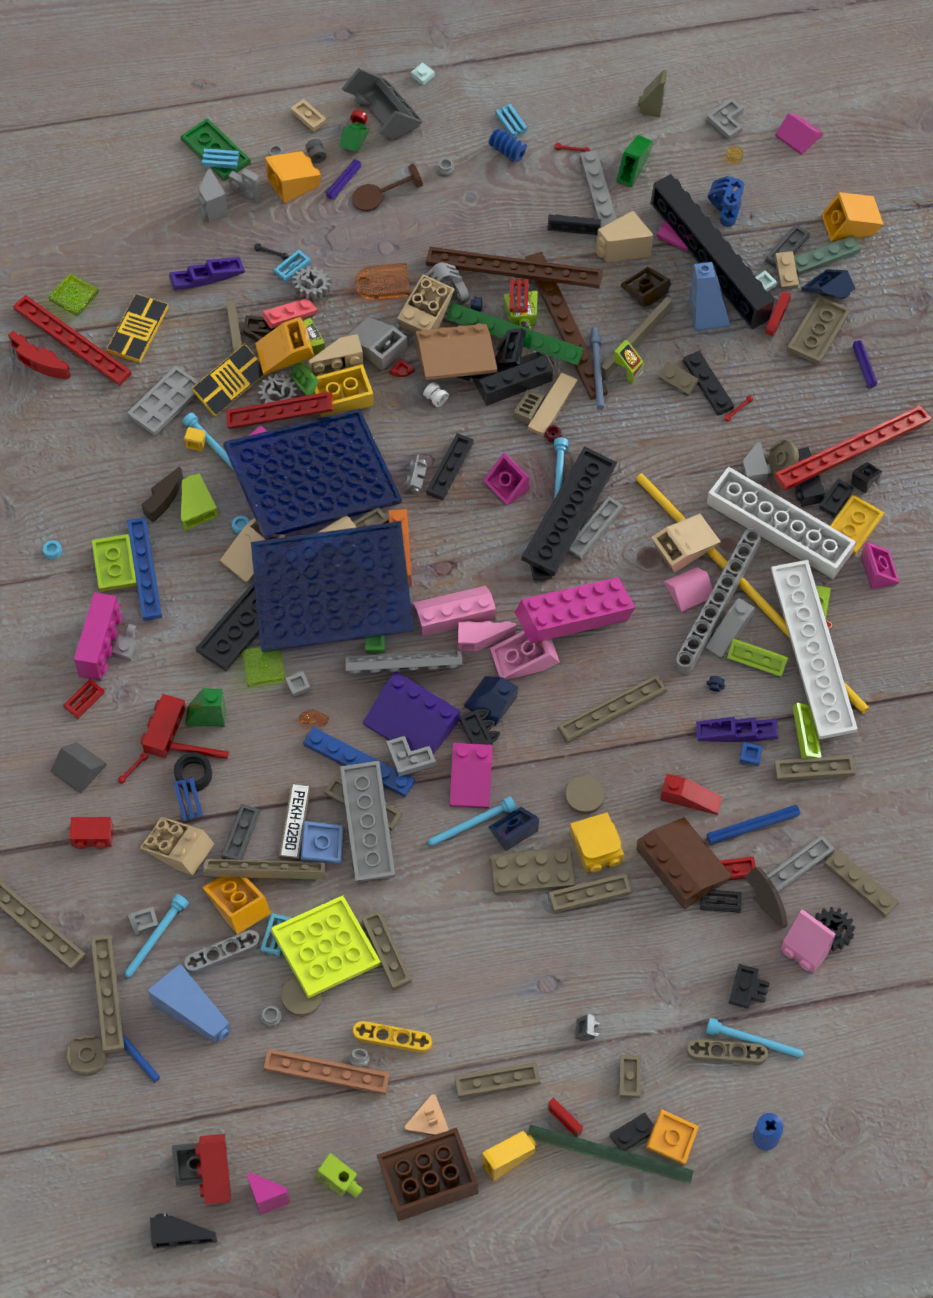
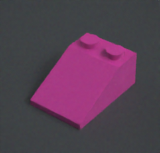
(471, 775)

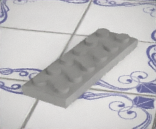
(408, 660)
(367, 821)

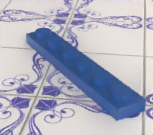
(144, 569)
(348, 755)

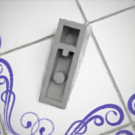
(730, 628)

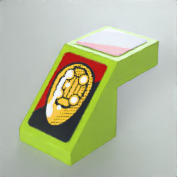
(630, 360)

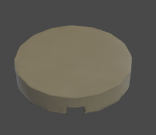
(782, 455)
(584, 794)
(296, 1000)
(86, 1055)

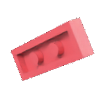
(278, 315)

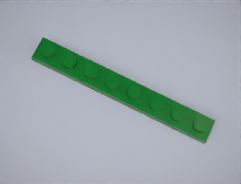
(533, 340)

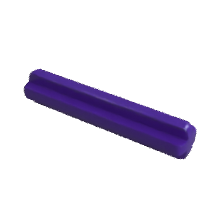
(343, 179)
(864, 363)

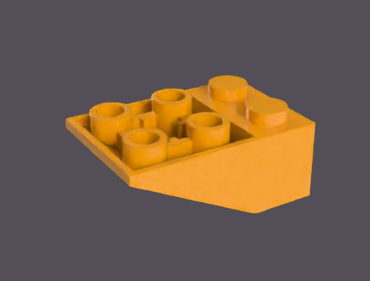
(284, 346)

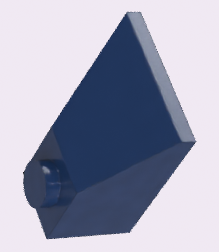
(831, 283)
(494, 695)

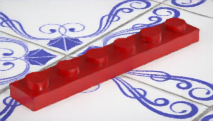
(279, 410)

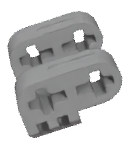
(448, 275)

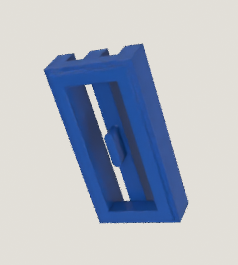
(177, 788)

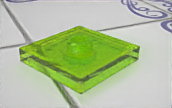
(73, 294)
(263, 666)

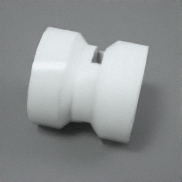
(435, 394)

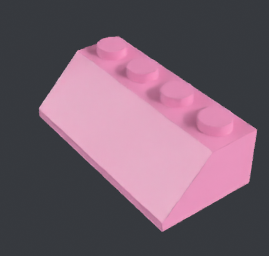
(446, 611)

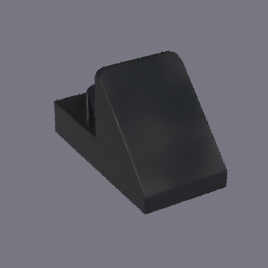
(864, 476)

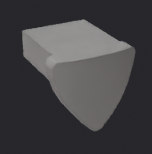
(143, 920)

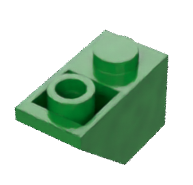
(353, 136)

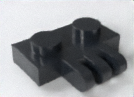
(747, 987)

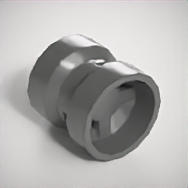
(316, 151)

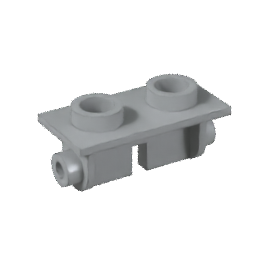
(412, 481)

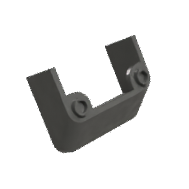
(384, 103)

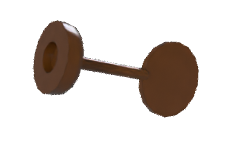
(370, 196)

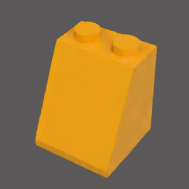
(291, 174)
(850, 216)

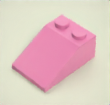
(520, 657)
(808, 942)

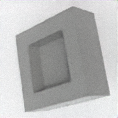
(297, 684)

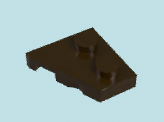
(256, 327)

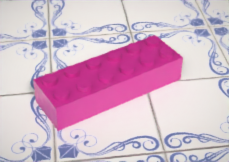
(574, 610)

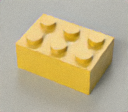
(349, 389)

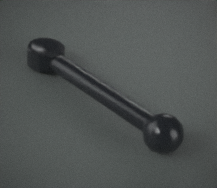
(257, 247)

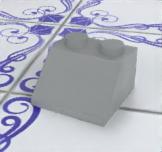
(212, 198)

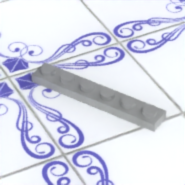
(597, 187)

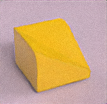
(195, 439)

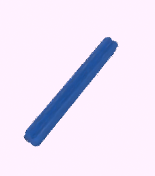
(753, 824)

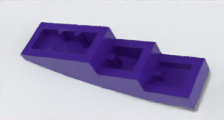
(211, 272)
(735, 730)

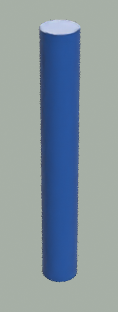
(140, 1060)

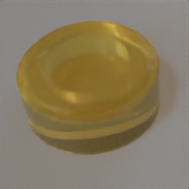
(734, 154)

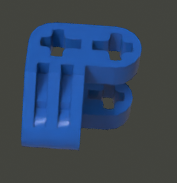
(725, 199)

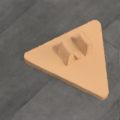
(428, 1118)

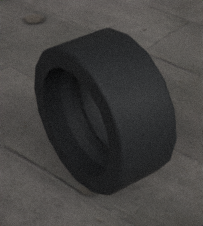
(193, 758)

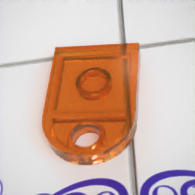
(383, 281)

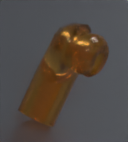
(312, 716)

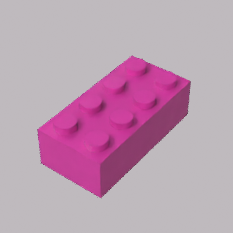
(98, 636)

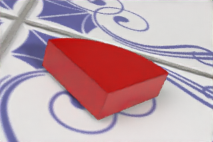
(402, 369)

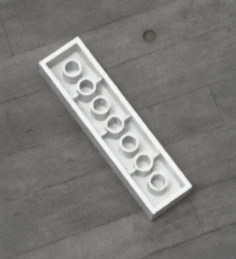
(781, 522)

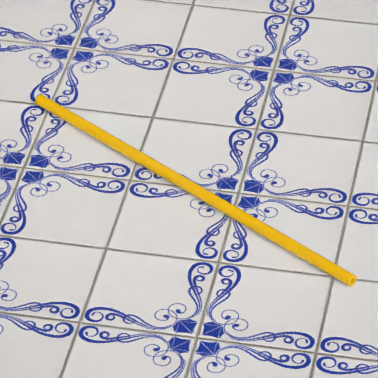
(744, 585)

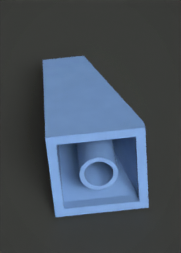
(707, 299)
(186, 1002)

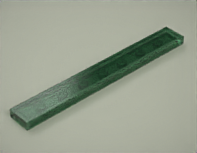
(610, 1154)

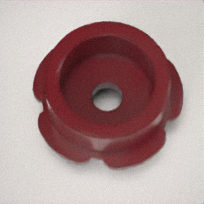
(552, 429)

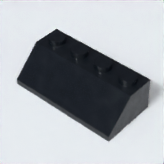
(514, 379)

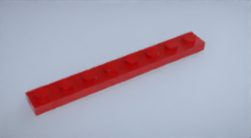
(72, 340)

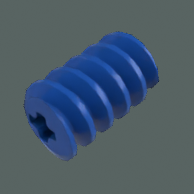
(507, 145)
(768, 1131)

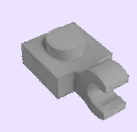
(126, 645)

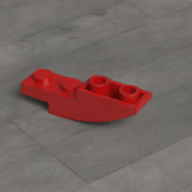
(38, 360)

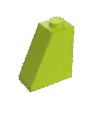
(196, 502)

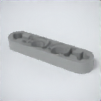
(220, 948)

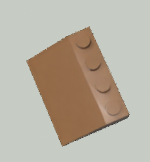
(455, 351)

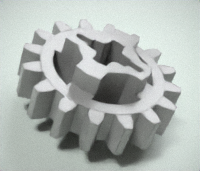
(311, 283)
(277, 389)

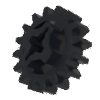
(839, 922)

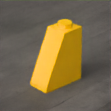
(508, 1155)

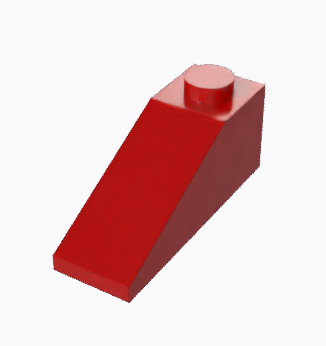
(690, 794)

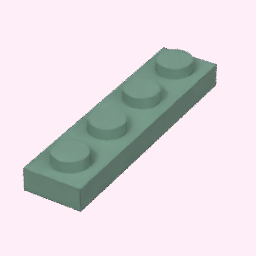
(826, 255)

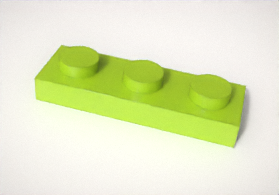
(757, 657)
(806, 731)

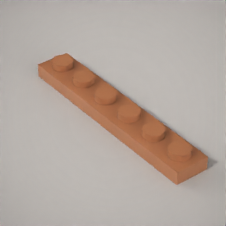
(326, 1071)

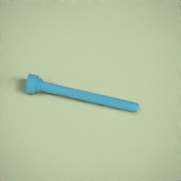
(191, 420)
(560, 447)
(505, 806)
(178, 903)
(715, 1027)

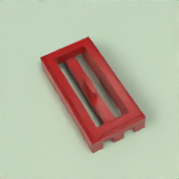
(519, 283)
(81, 707)
(565, 1117)

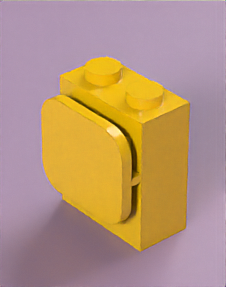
(597, 843)

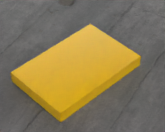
(857, 521)

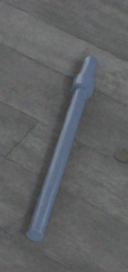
(595, 343)

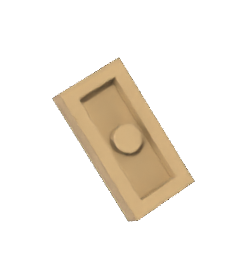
(308, 115)
(786, 270)

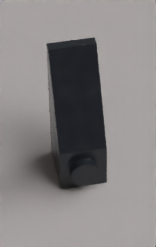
(172, 1231)

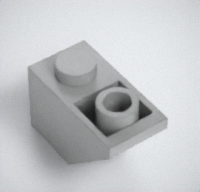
(755, 466)

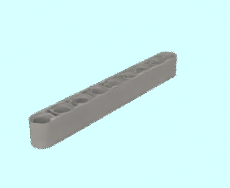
(718, 608)

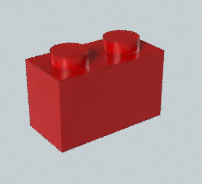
(91, 832)

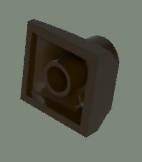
(647, 286)

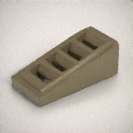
(525, 418)

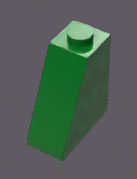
(633, 160)
(207, 709)

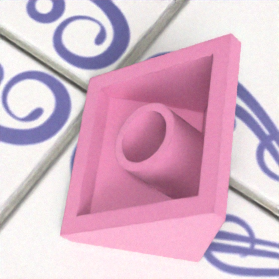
(689, 588)

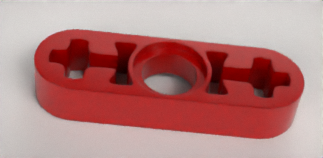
(778, 313)

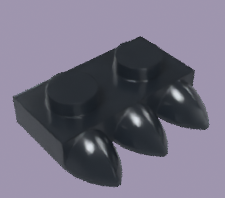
(478, 730)

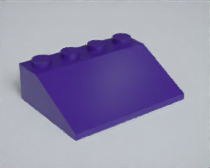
(411, 712)

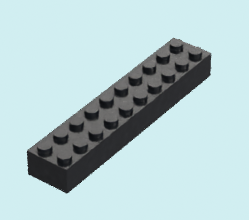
(708, 245)

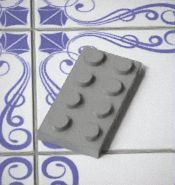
(164, 401)

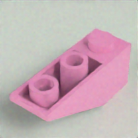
(479, 635)

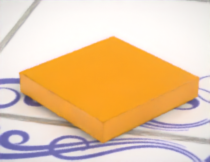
(672, 1137)

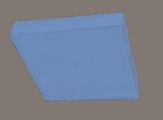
(321, 842)

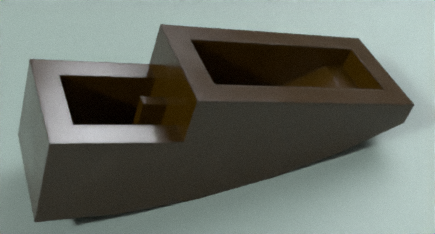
(162, 495)
(767, 896)

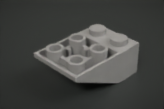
(380, 342)

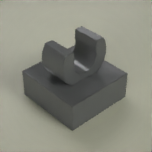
(585, 1027)

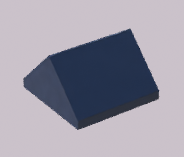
(515, 828)

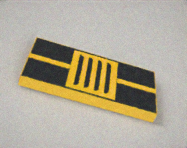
(137, 328)
(228, 380)

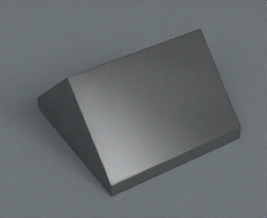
(77, 766)
(186, 1164)

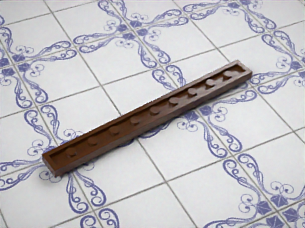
(516, 267)
(567, 328)

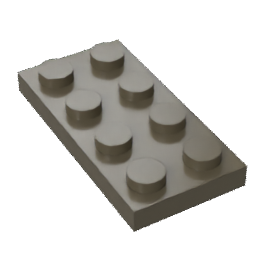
(818, 330)
(532, 871)

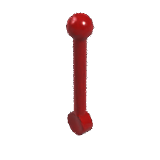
(558, 146)
(727, 417)
(143, 757)

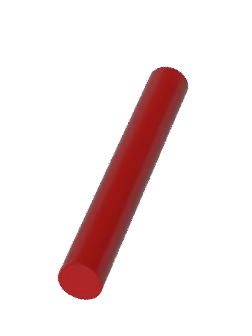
(201, 750)

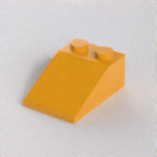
(237, 901)

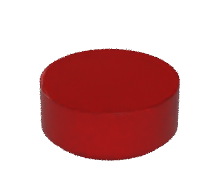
(358, 116)

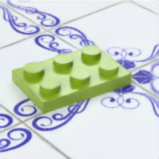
(114, 563)

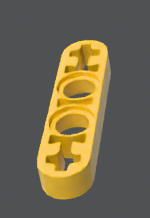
(393, 1033)

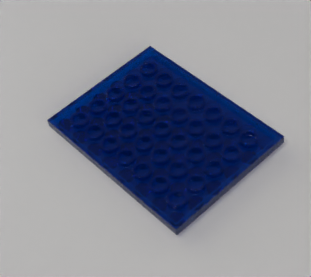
(312, 473)
(331, 587)

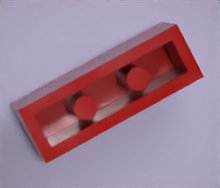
(163, 725)
(213, 1169)

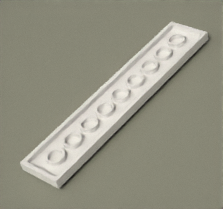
(813, 649)

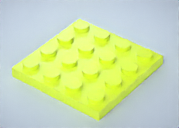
(325, 946)

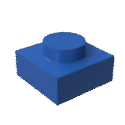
(751, 754)

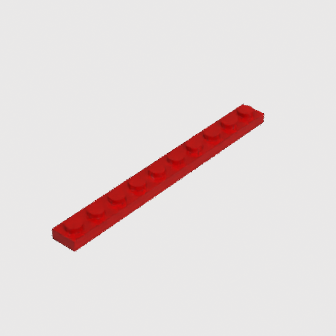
(852, 447)

